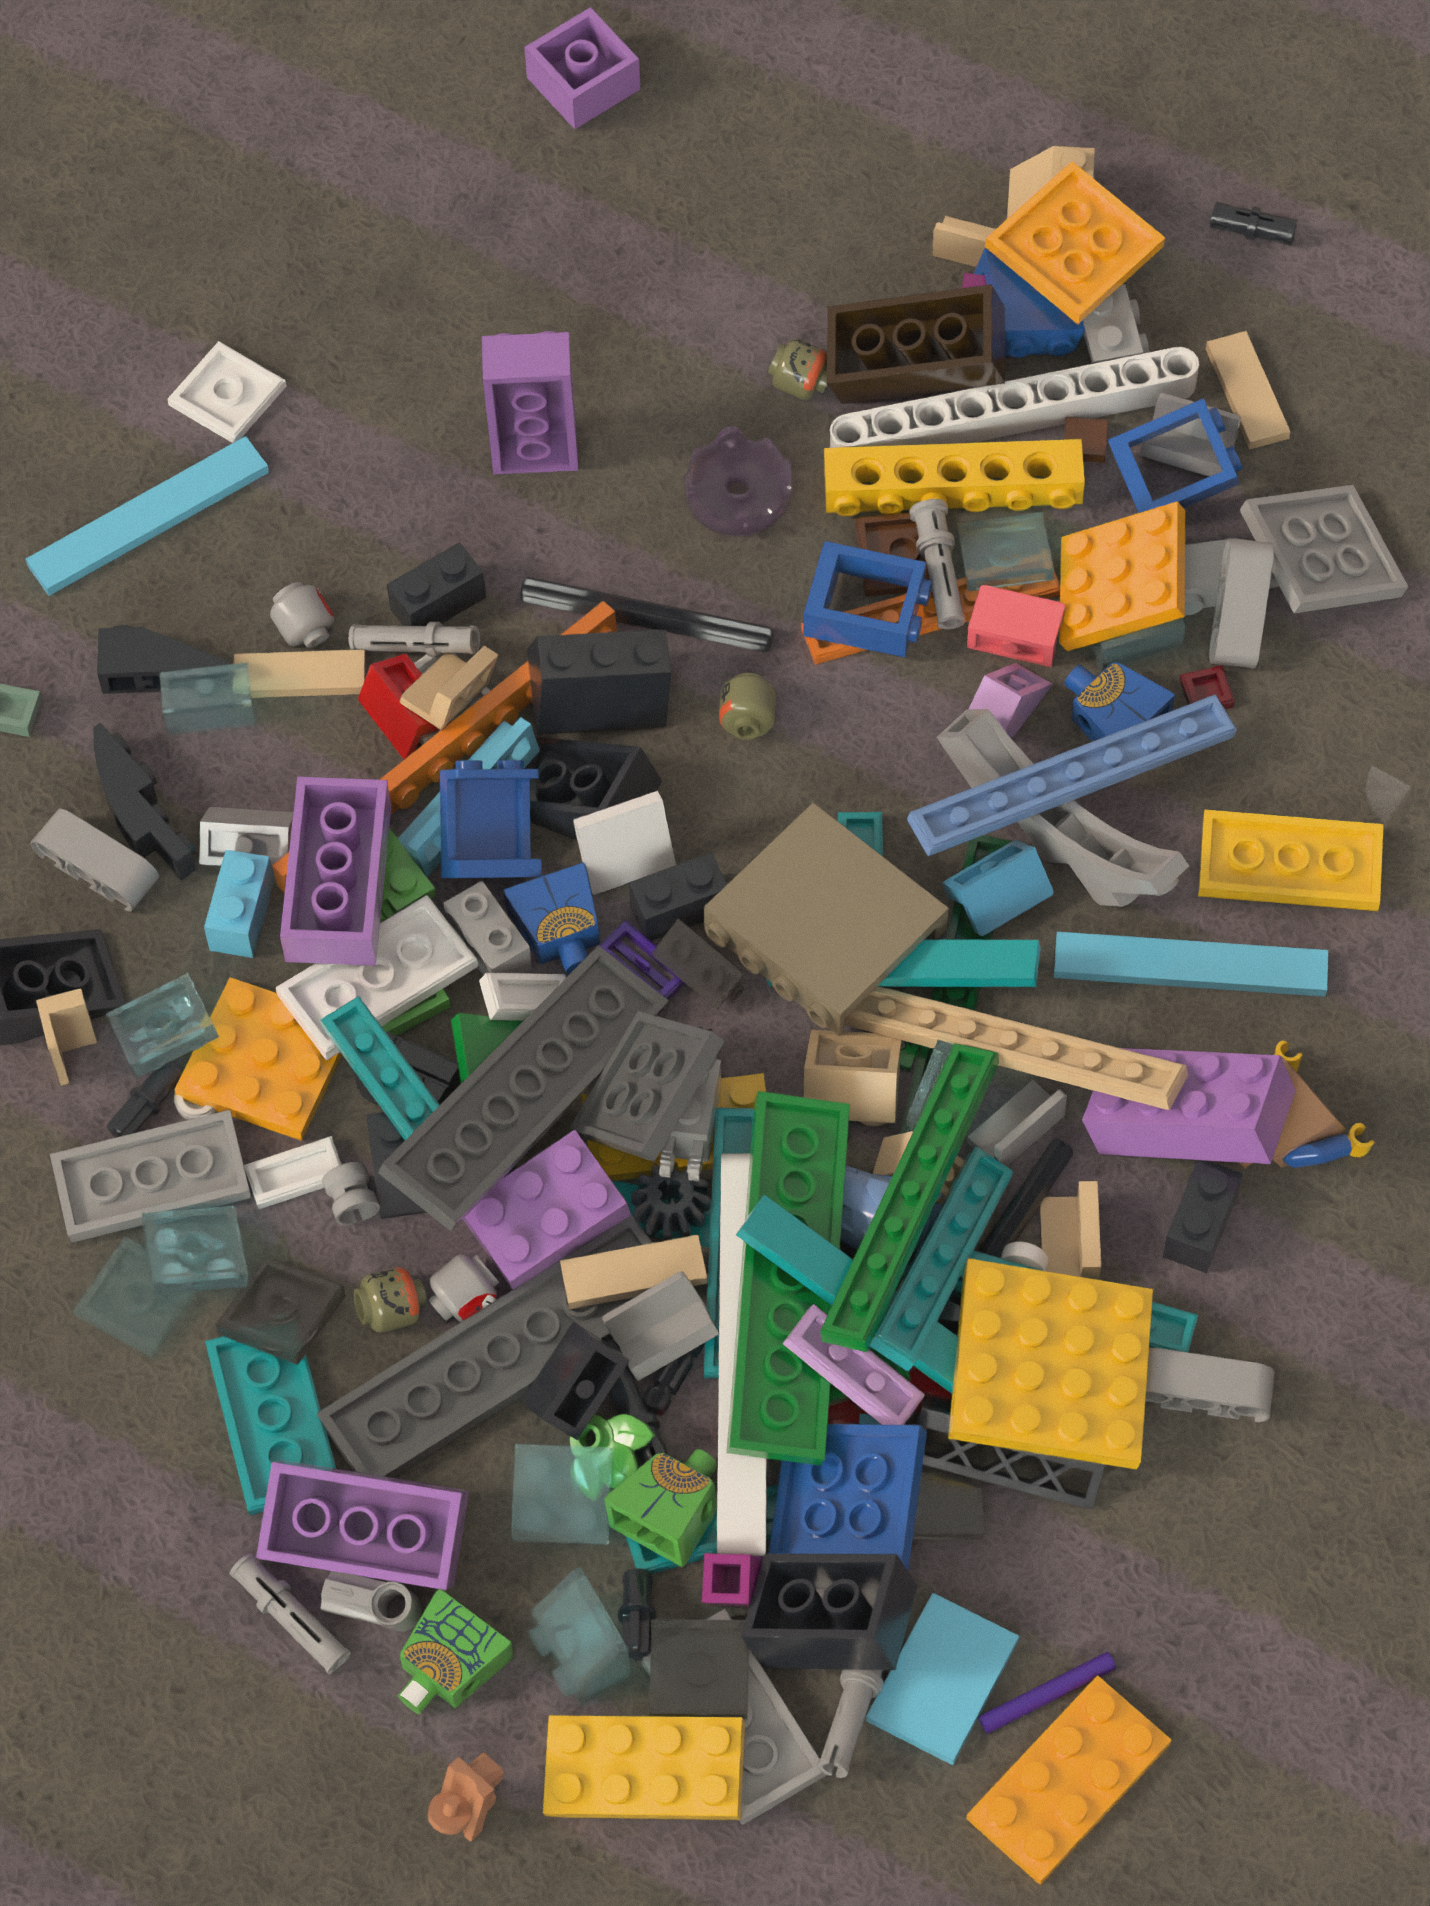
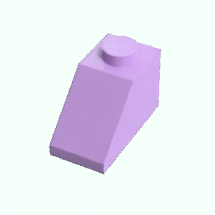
(1010, 695)

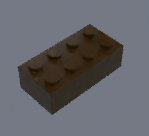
(916, 344)

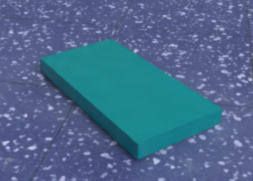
(267, 1414)

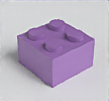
(582, 68)

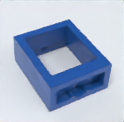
(1195, 492)
(859, 630)

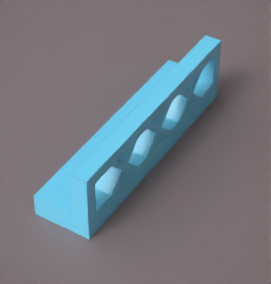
(423, 835)

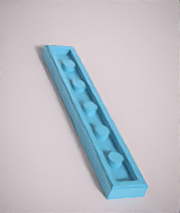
(147, 515)
(1191, 964)

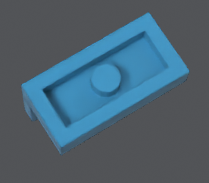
(1000, 886)

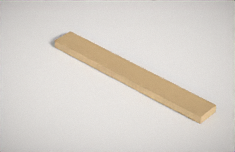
(1022, 1046)

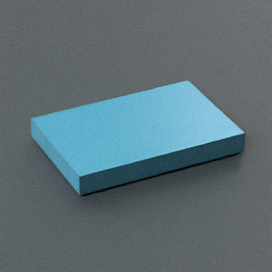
(942, 1678)

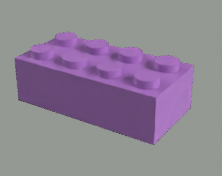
(530, 402)
(336, 871)
(1224, 1112)
(362, 1524)

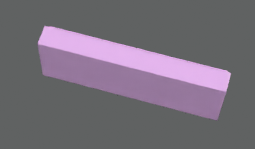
(855, 1373)

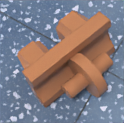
(465, 1797)

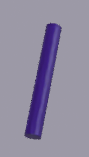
(1047, 1692)

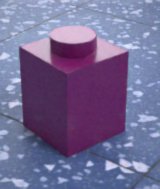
(730, 1579)

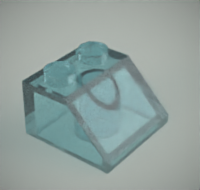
(580, 1639)

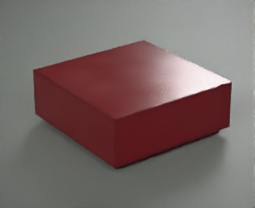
(1206, 683)

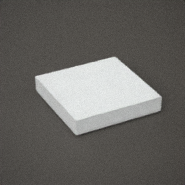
(227, 392)
(625, 842)

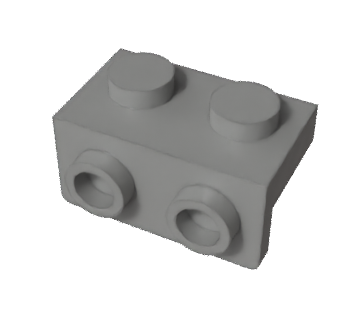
(1113, 330)

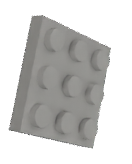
(1324, 548)

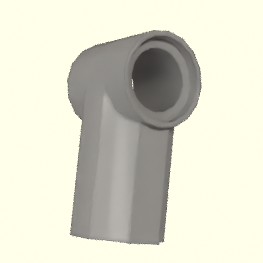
(368, 1600)

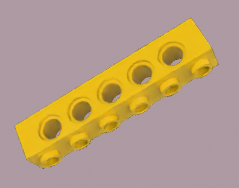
(970, 463)

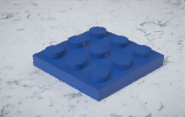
(857, 1498)

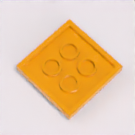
(1075, 242)
(1123, 576)
(259, 1064)

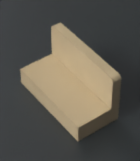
(960, 240)
(449, 686)
(65, 1026)
(1072, 1232)

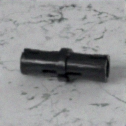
(1253, 223)

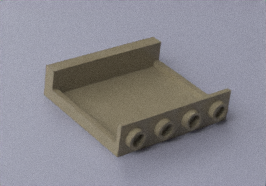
(822, 917)

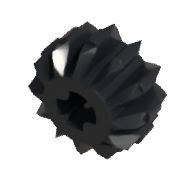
(675, 1215)

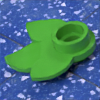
(624, 1436)

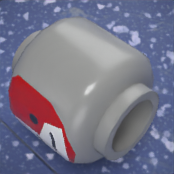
(302, 615)
(462, 1287)

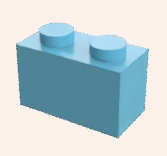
(239, 903)

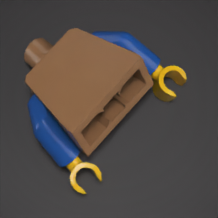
(1311, 1129)

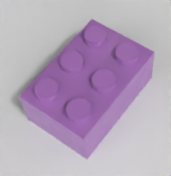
(546, 1210)

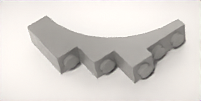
(1104, 859)

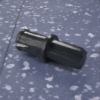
(144, 1100)
(637, 1612)

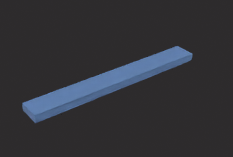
(1071, 775)

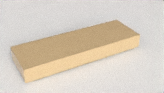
(1247, 390)
(305, 672)
(630, 1271)

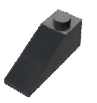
(135, 657)

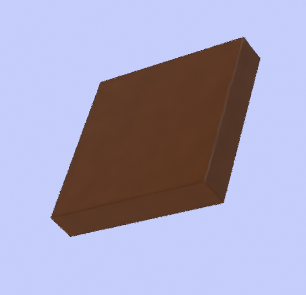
(889, 535)

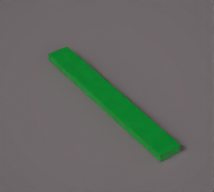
(909, 1198)

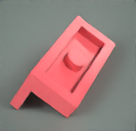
(1015, 625)

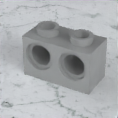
(488, 931)

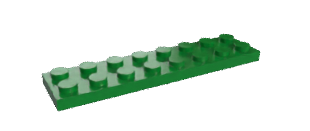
(800, 1165)

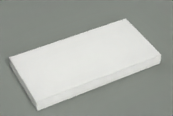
(414, 960)

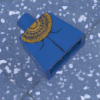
(1114, 700)
(556, 915)

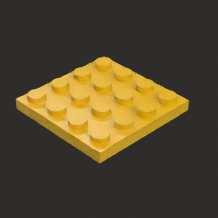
(1051, 1364)

